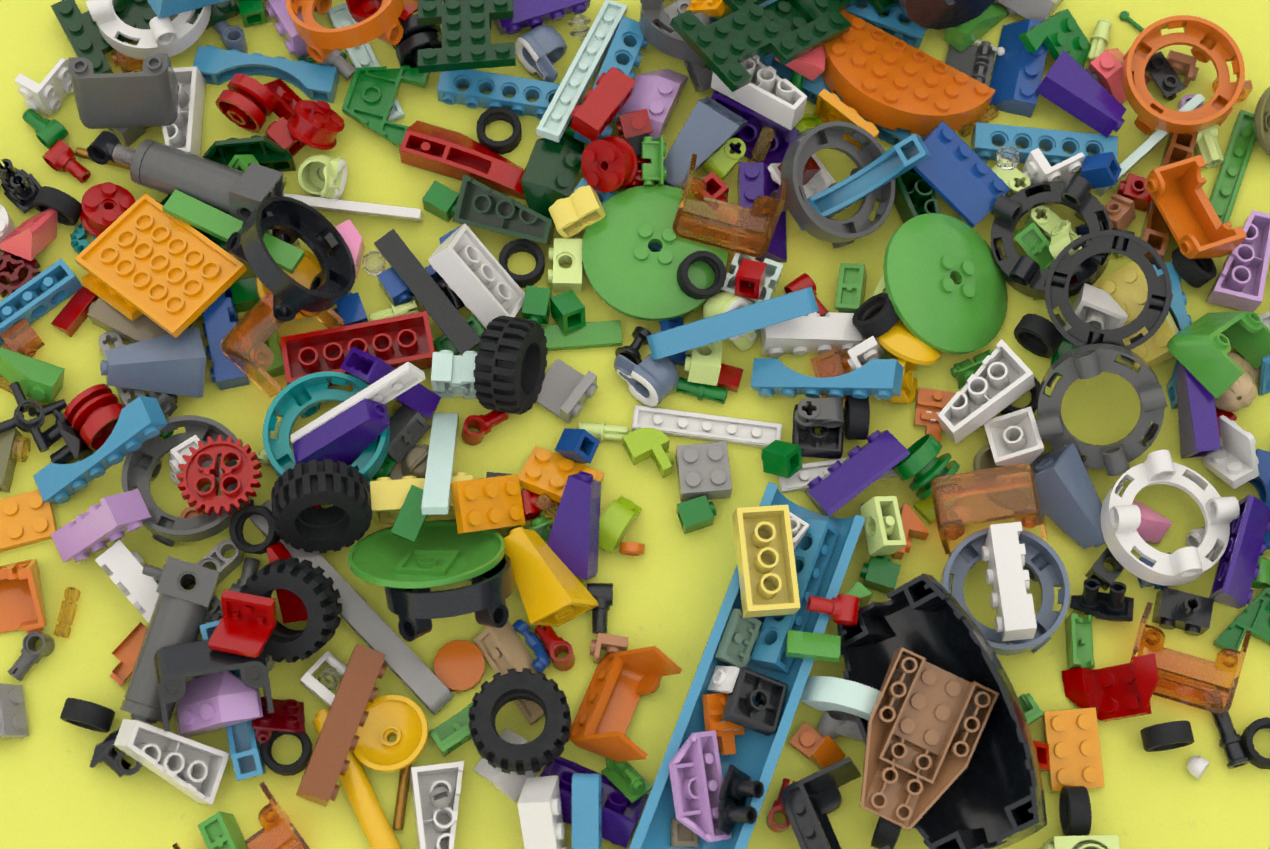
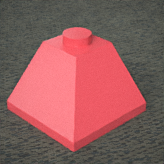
(1109, 72)

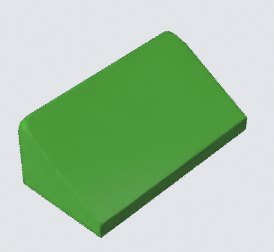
(862, 592)
(813, 646)

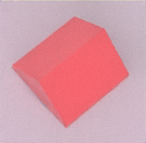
(32, 235)

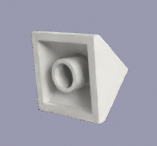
(1014, 438)
(508, 784)

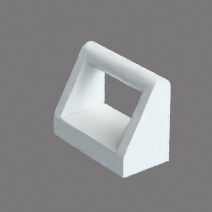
(314, 685)

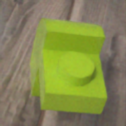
(649, 443)
(615, 522)

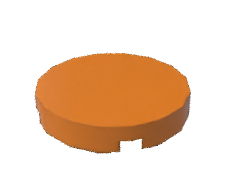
(459, 665)

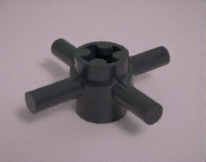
(33, 408)

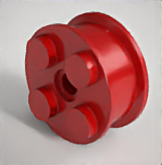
(315, 124)
(609, 164)
(103, 205)

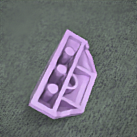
(659, 94)
(216, 703)
(697, 784)

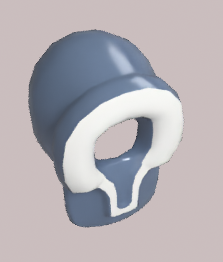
(539, 50)
(650, 379)

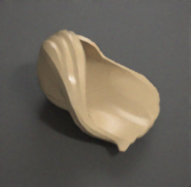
(1243, 387)

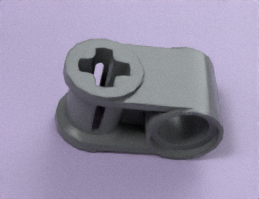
(824, 412)

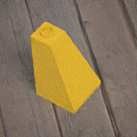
(544, 582)

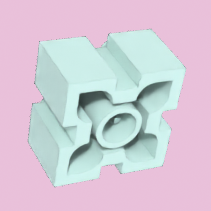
(773, 275)
(453, 374)

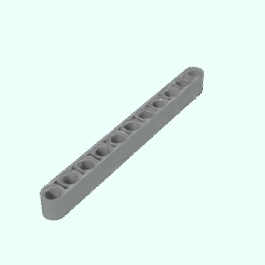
(374, 630)

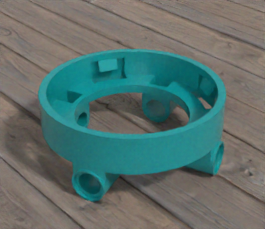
(303, 400)

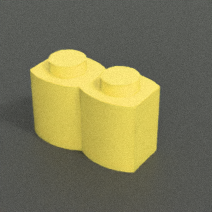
(576, 211)

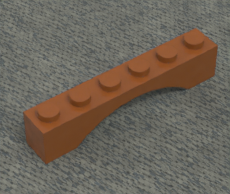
(1155, 228)

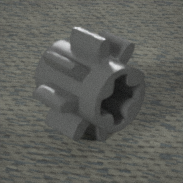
(166, 401)

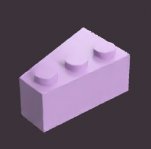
(285, 27)

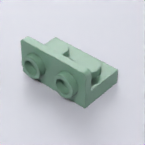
(738, 639)

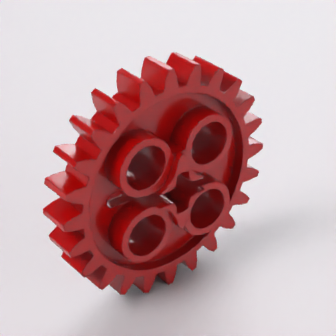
(196, 477)

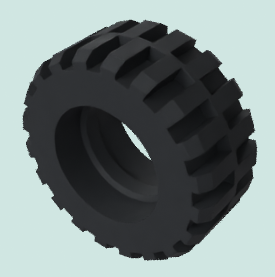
(510, 364)
(321, 527)
(317, 596)
(511, 687)

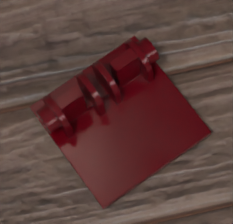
(287, 717)

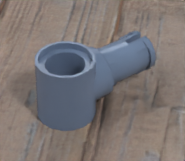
(231, 36)

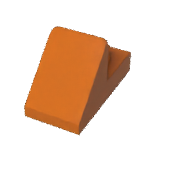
(912, 528)
(815, 747)

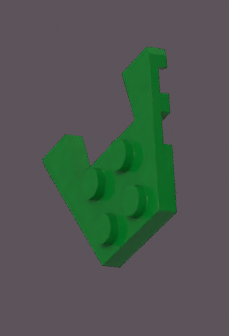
(1058, 34)
(373, 97)
(1254, 618)

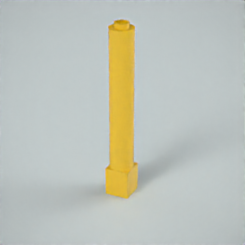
(363, 799)

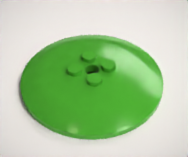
(632, 275)
(924, 296)
(434, 560)

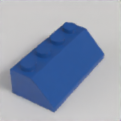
(1017, 72)
(960, 175)

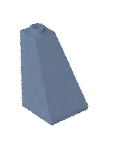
(703, 134)
(159, 364)
(1069, 495)

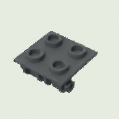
(973, 61)

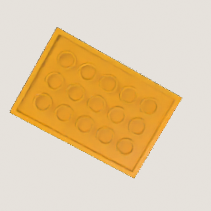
(160, 265)

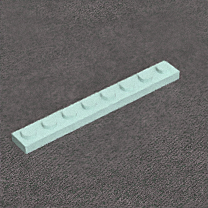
(581, 71)

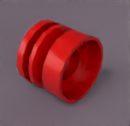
(94, 414)

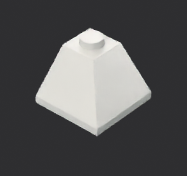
(1098, 309)

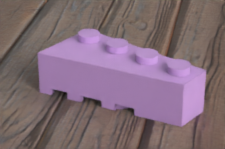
(1245, 269)
(101, 524)

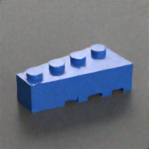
(219, 320)

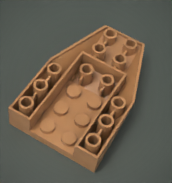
(919, 737)

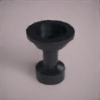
(632, 352)

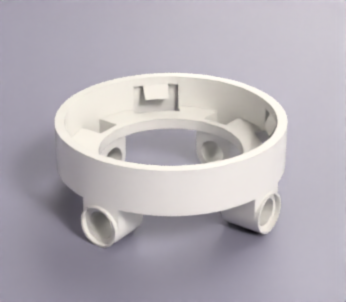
(162, 37)
(1121, 519)

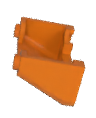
(1188, 211)
(21, 597)

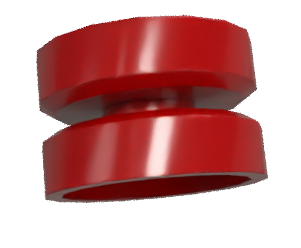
(246, 102)

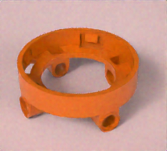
(323, 41)
(1207, 44)

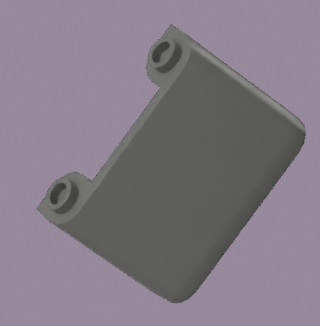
(125, 98)

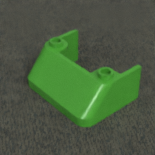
(1207, 341)

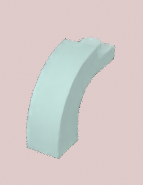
(839, 694)

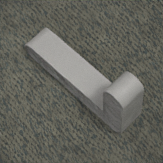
(225, 566)

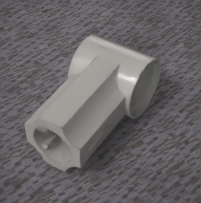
(839, 723)

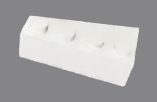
(767, 94)
(126, 572)
(176, 759)
(436, 826)

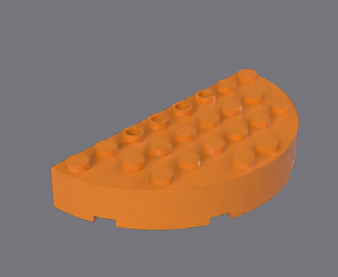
(898, 82)

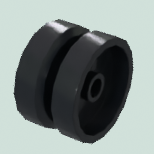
(415, 39)

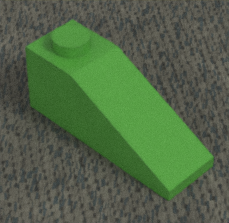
(969, 32)
(37, 378)

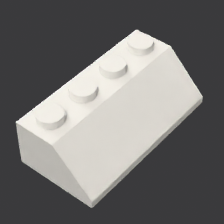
(476, 276)

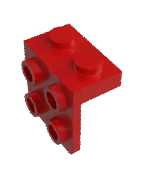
(245, 624)

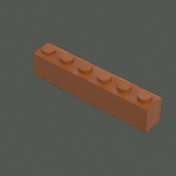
(341, 725)

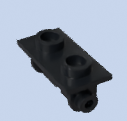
(1164, 76)

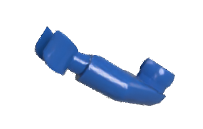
(535, 644)

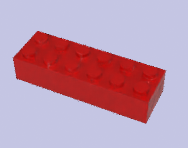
(390, 339)

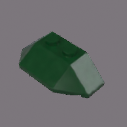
(262, 147)
(551, 172)

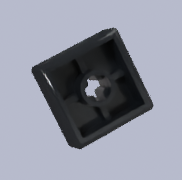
(826, 445)
(768, 694)

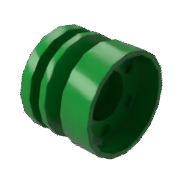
(925, 465)

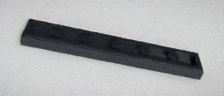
(427, 292)

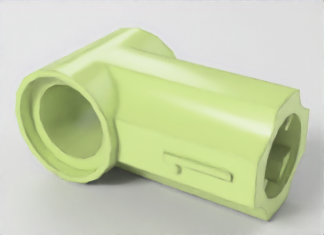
(1208, 147)

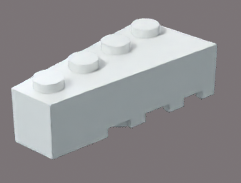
(187, 129)
(810, 335)
(986, 393)
(1009, 582)
(541, 813)

